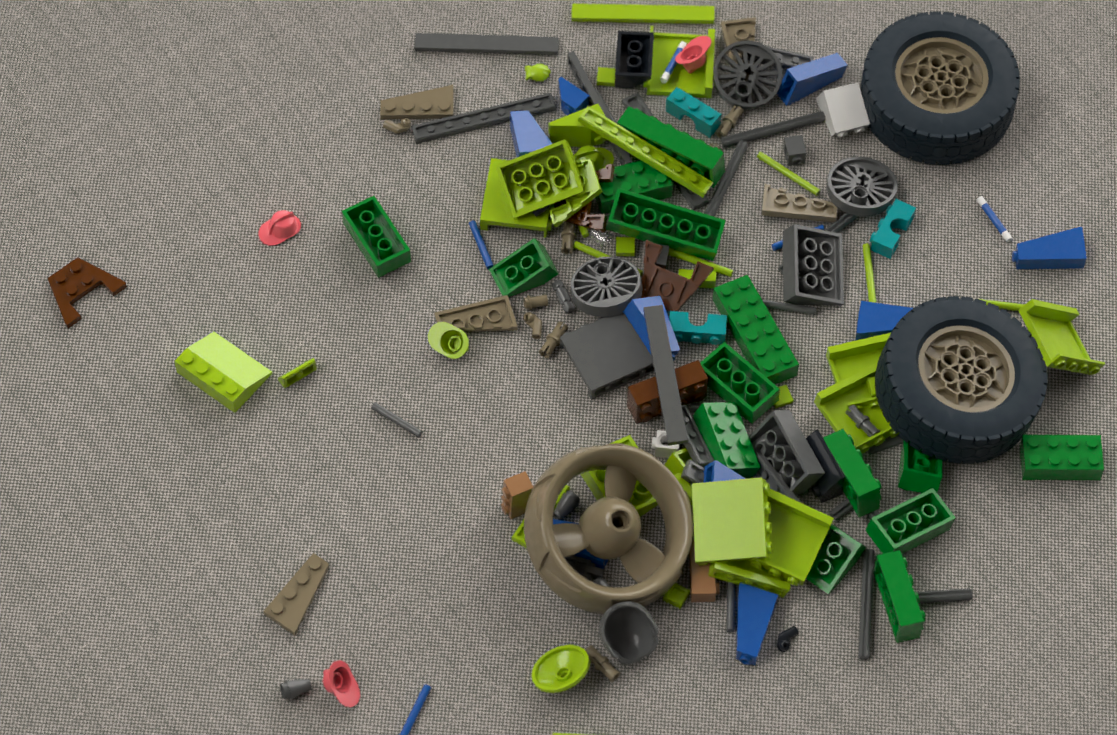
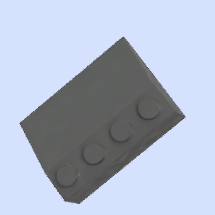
(812, 266)
(787, 450)

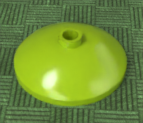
(560, 668)

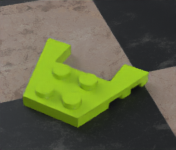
(575, 203)

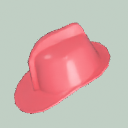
(693, 54)
(279, 228)
(341, 682)

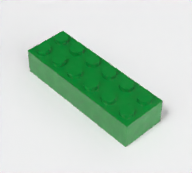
(677, 144)
(665, 224)
(755, 330)

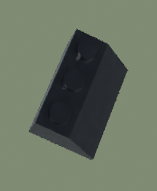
(633, 58)
(832, 482)

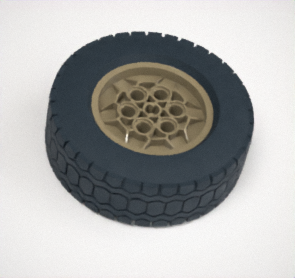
(937, 57)
(937, 412)

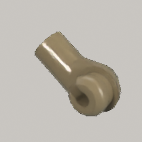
(397, 128)
(535, 323)

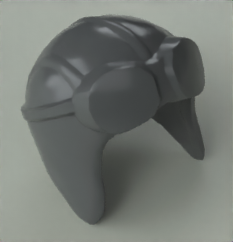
(628, 632)

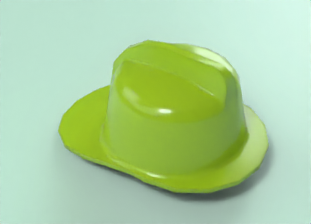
(599, 156)
(448, 340)

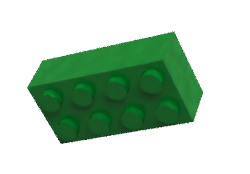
(636, 178)
(376, 236)
(739, 382)
(727, 437)
(1061, 457)
(859, 483)
(910, 523)
(898, 596)

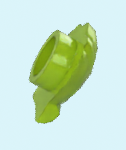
(537, 72)

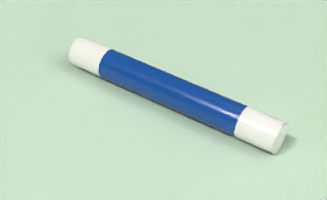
(667, 73)
(994, 219)

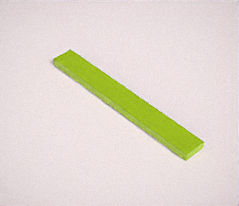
(643, 13)
(645, 151)

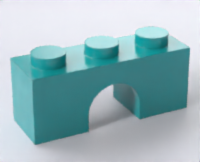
(705, 118)
(897, 216)
(711, 332)

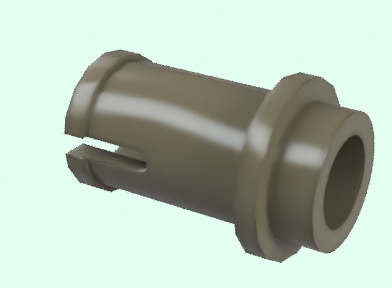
(535, 301)

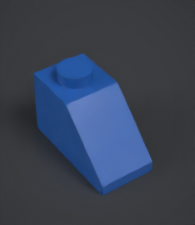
(571, 97)

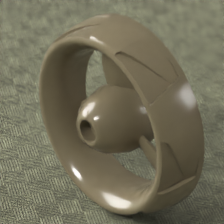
(609, 527)

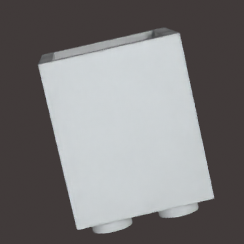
(843, 110)

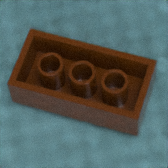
(644, 398)

